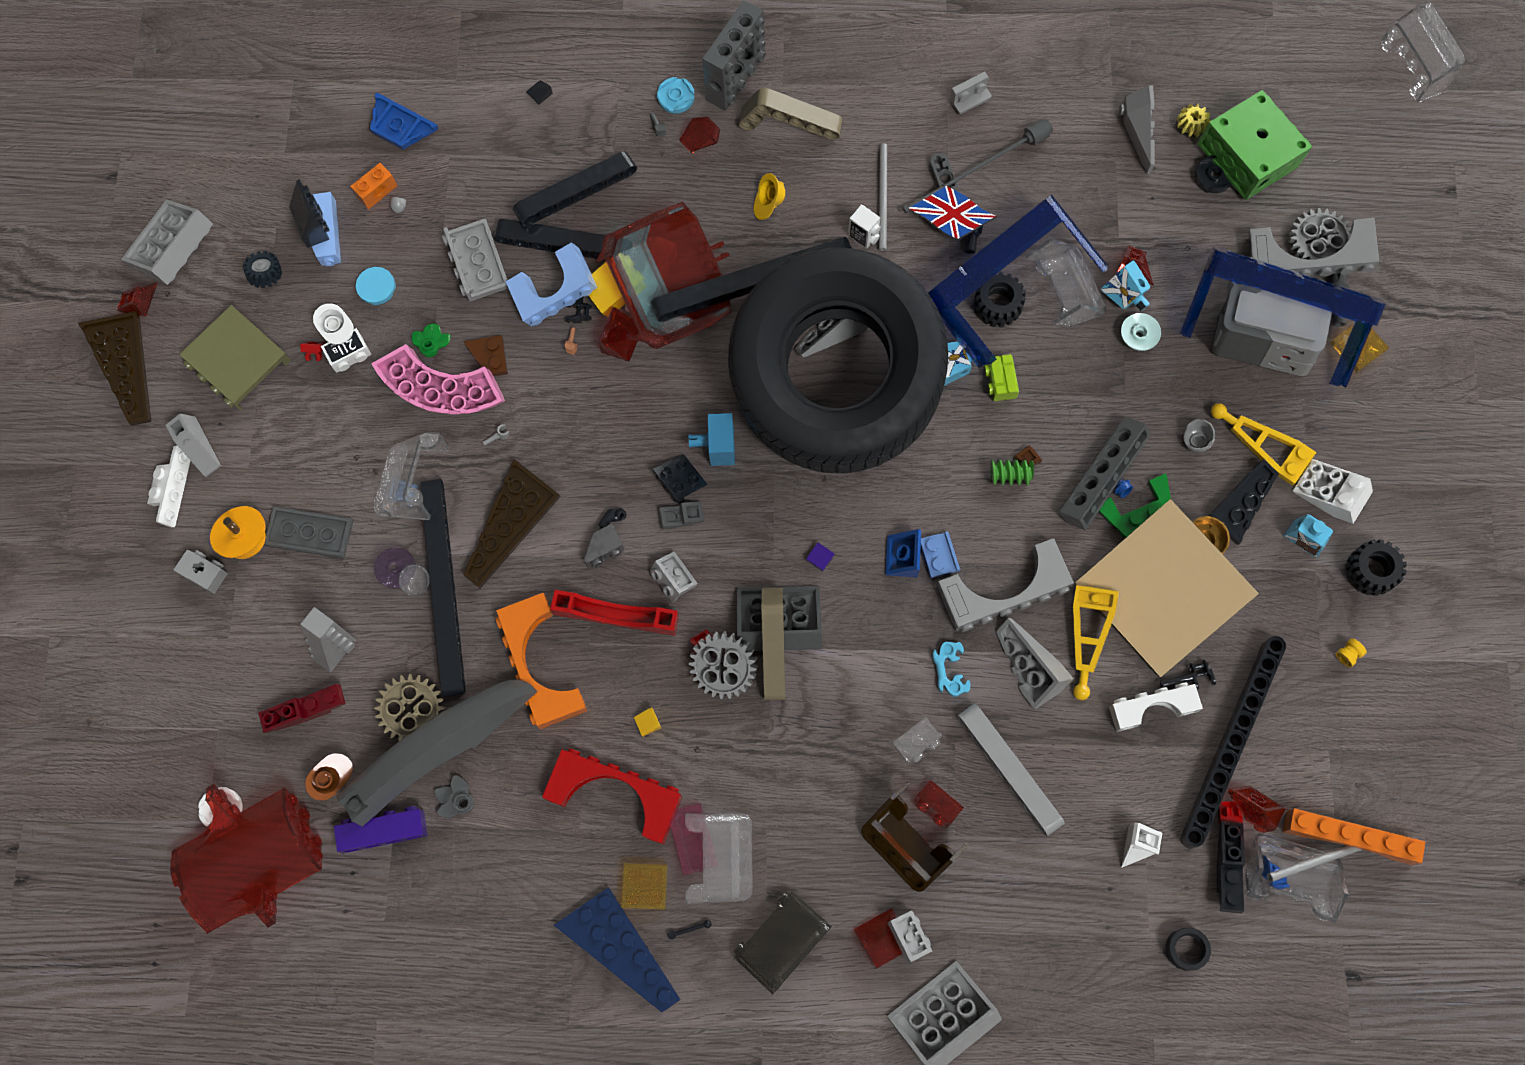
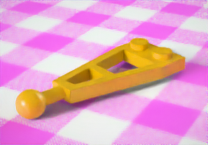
(1294, 463)
(1093, 599)

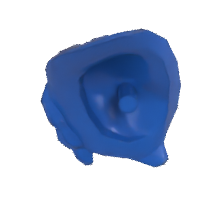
(1268, 868)

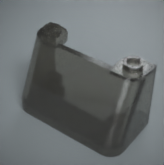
(782, 942)

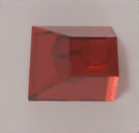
(1257, 808)
(878, 939)

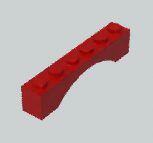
(634, 617)

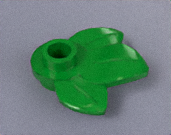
(430, 340)

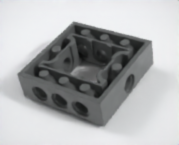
(719, 71)

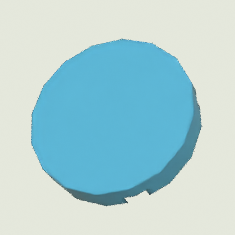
(675, 95)
(375, 285)

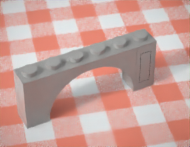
(1357, 255)
(969, 608)

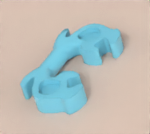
(955, 686)

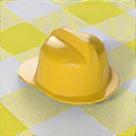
(769, 196)

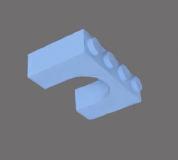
(576, 284)

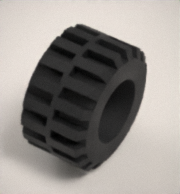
(998, 314)
(1387, 556)

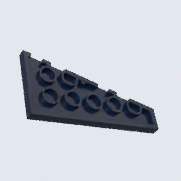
(613, 941)

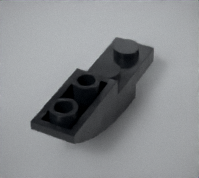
(1230, 867)

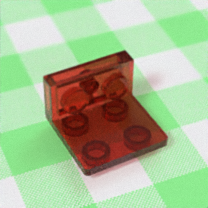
(938, 804)

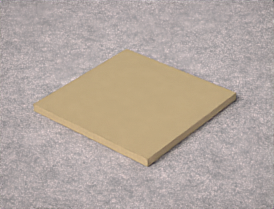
(1169, 587)

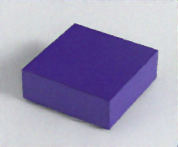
(820, 557)

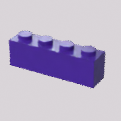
(381, 830)

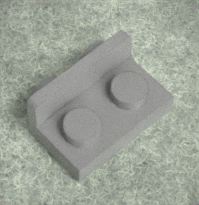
(970, 93)
(672, 576)
(910, 936)

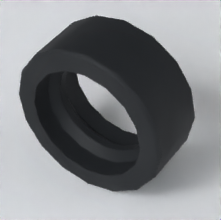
(1200, 937)

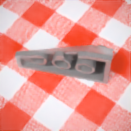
(1137, 120)
(828, 334)

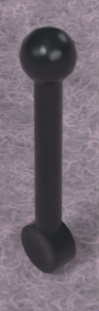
(672, 934)

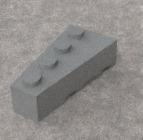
(326, 639)

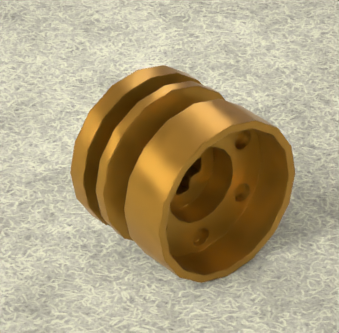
(1214, 531)

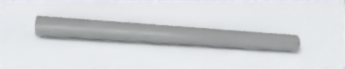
(883, 197)
(1310, 863)

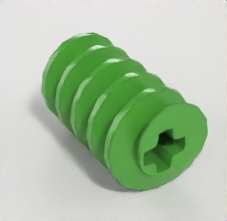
(1011, 473)

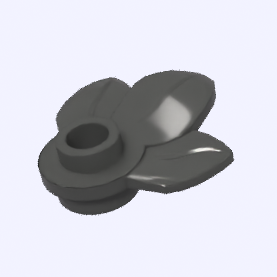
(452, 796)

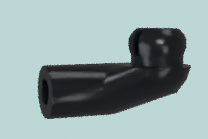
(612, 515)

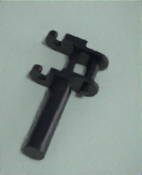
(578, 319)
(1190, 677)

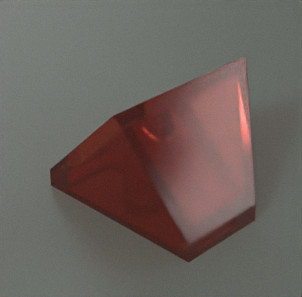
(700, 134)
(1139, 257)
(137, 299)

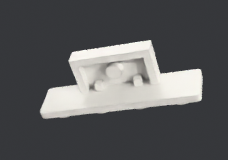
(169, 487)

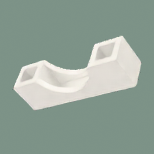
(1181, 701)

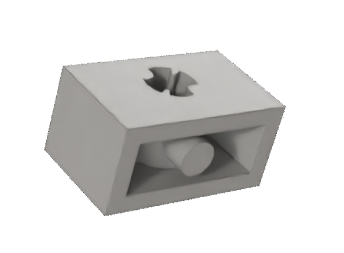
(209, 578)

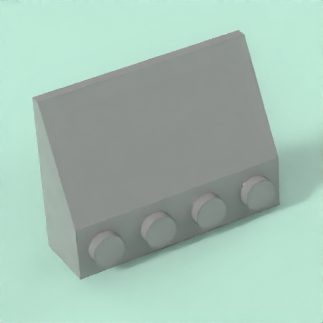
(167, 241)
(945, 1017)

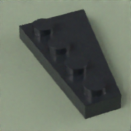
(1245, 500)

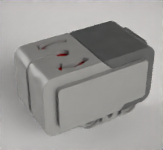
(1270, 330)

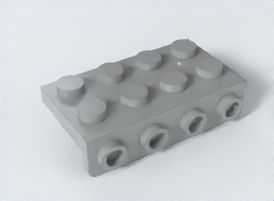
(475, 260)

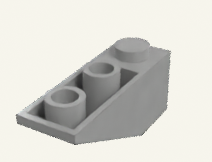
(192, 441)

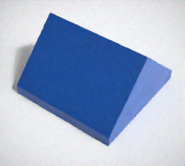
(903, 554)

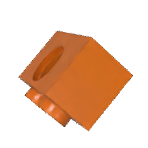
(374, 186)

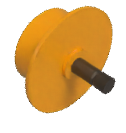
(238, 533)

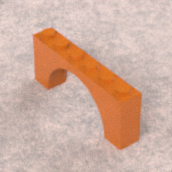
(518, 624)

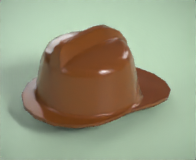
(328, 776)

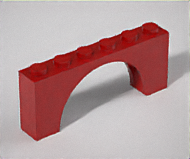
(575, 771)

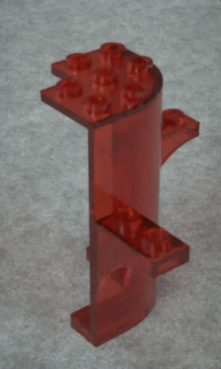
(245, 859)

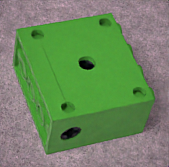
(1254, 144)

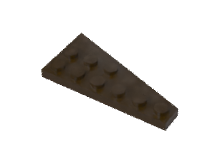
(121, 358)
(514, 514)

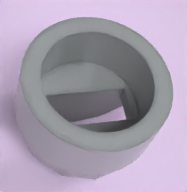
(397, 204)

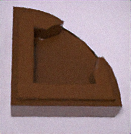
(1028, 454)

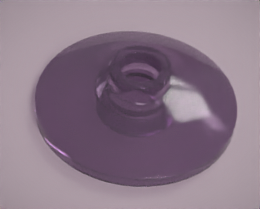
(382, 569)

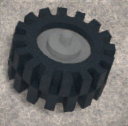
(262, 269)

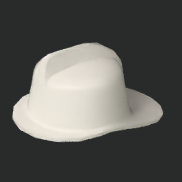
(333, 324)

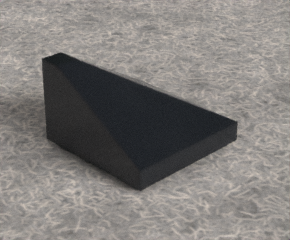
(540, 92)

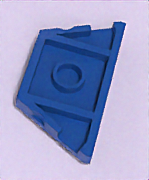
(398, 123)

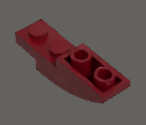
(302, 710)

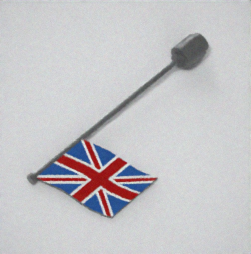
(953, 211)

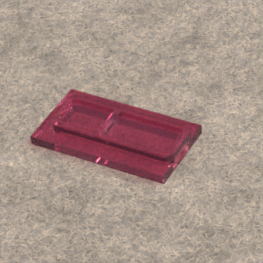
(688, 843)

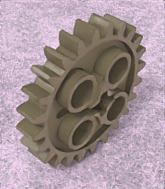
(396, 694)

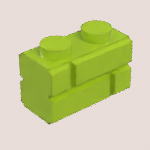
(1002, 378)

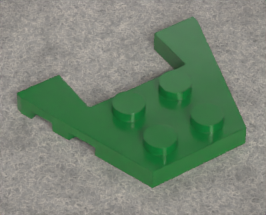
(1131, 521)

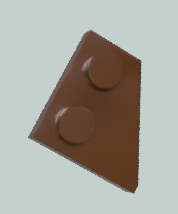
(489, 353)

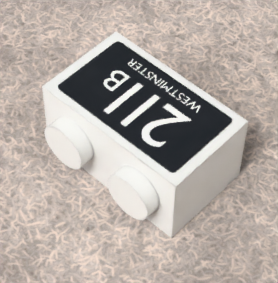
(864, 227)
(348, 353)

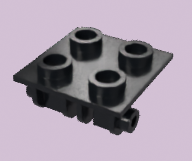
(679, 478)

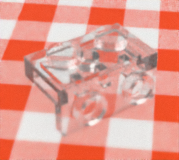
(917, 740)

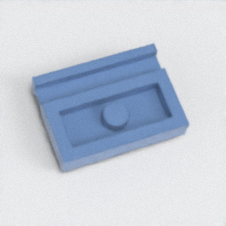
(939, 555)

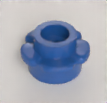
(1123, 488)

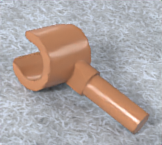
(571, 347)

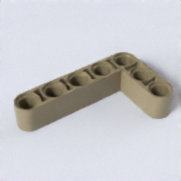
(790, 111)
(773, 643)

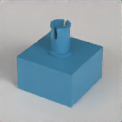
(718, 439)

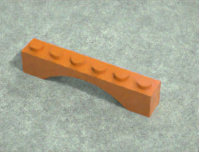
(1341, 832)

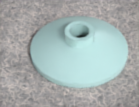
(1146, 326)

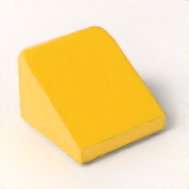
(647, 722)

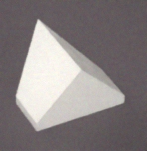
(1140, 843)

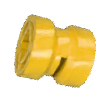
(1350, 653)

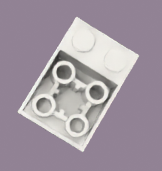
(1334, 490)

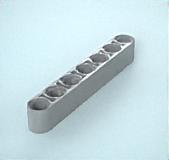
(1011, 770)

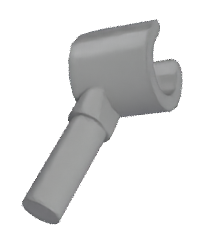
(497, 435)

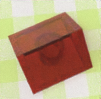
(617, 336)

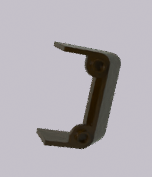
(903, 847)

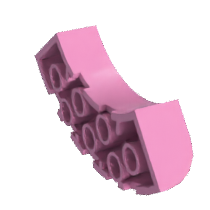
(437, 390)

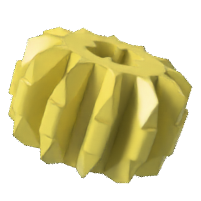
(1193, 120)

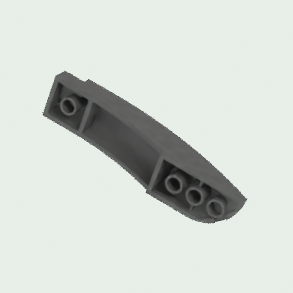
(430, 746)

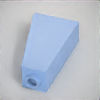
(328, 251)

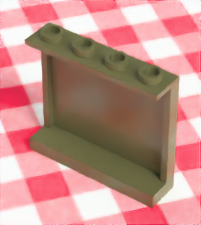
(233, 356)

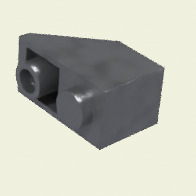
(603, 545)

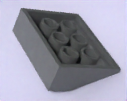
(800, 617)

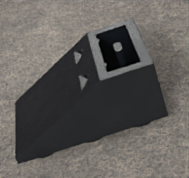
(308, 216)

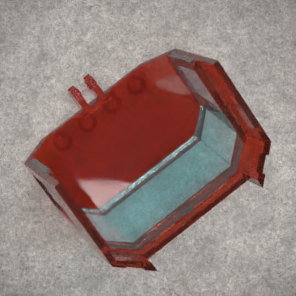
(659, 258)

